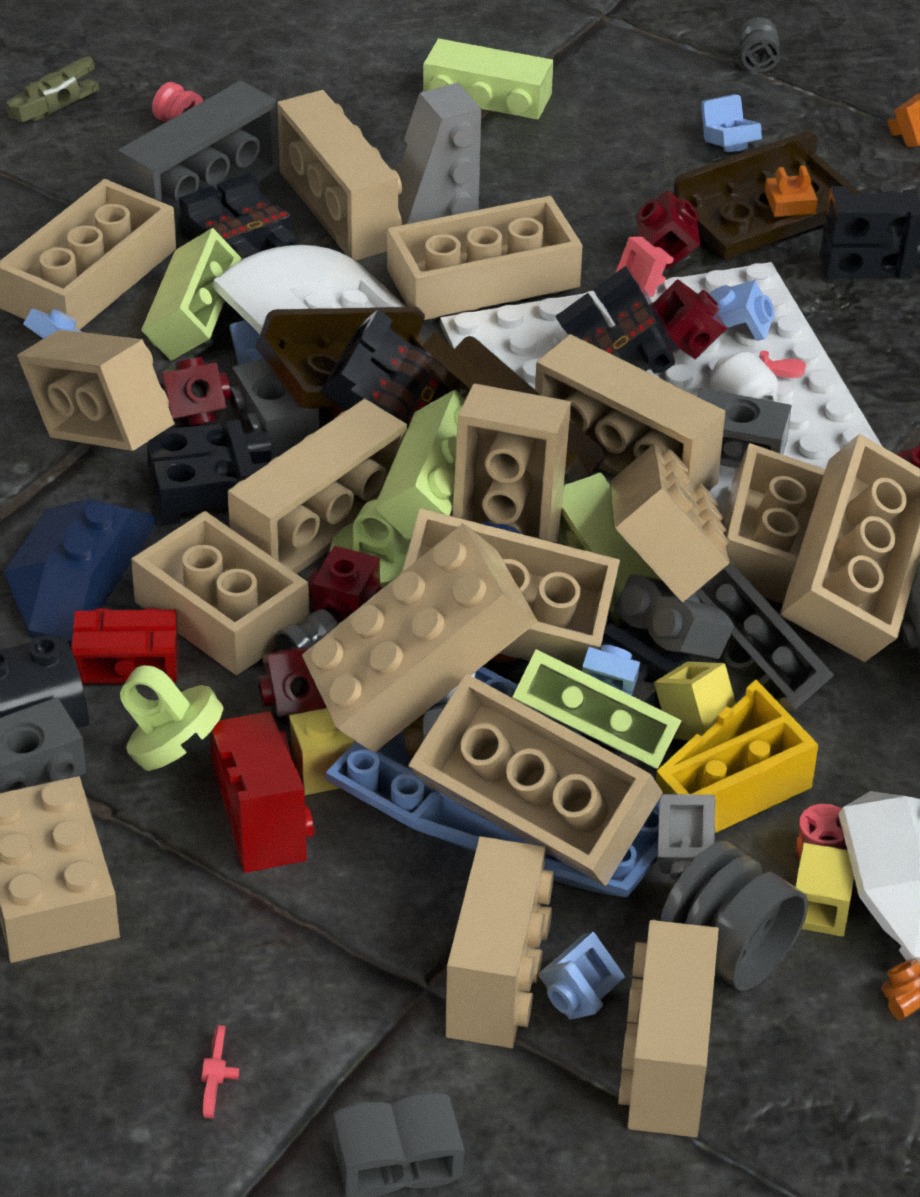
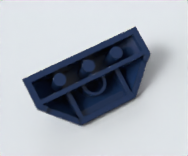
(73, 563)

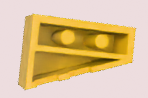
(745, 759)

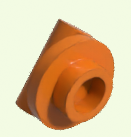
(903, 989)

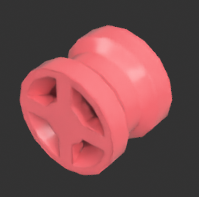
(172, 101)
(821, 827)

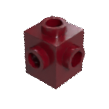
(669, 225)
(690, 318)
(210, 383)
(344, 582)
(274, 688)

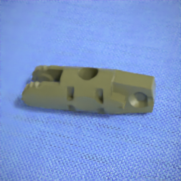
(53, 92)

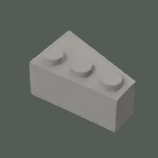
(441, 156)

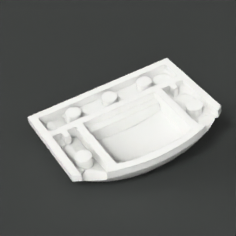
(299, 280)

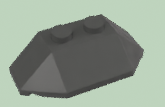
(761, 643)

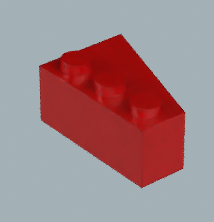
(260, 791)

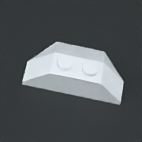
(885, 862)

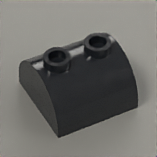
(40, 673)

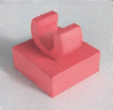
(645, 263)

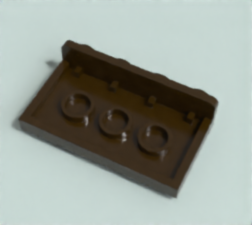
(733, 196)
(308, 343)
(476, 364)

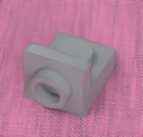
(684, 830)

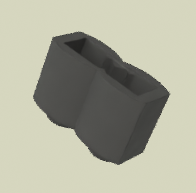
(674, 624)
(398, 1144)

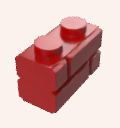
(118, 641)

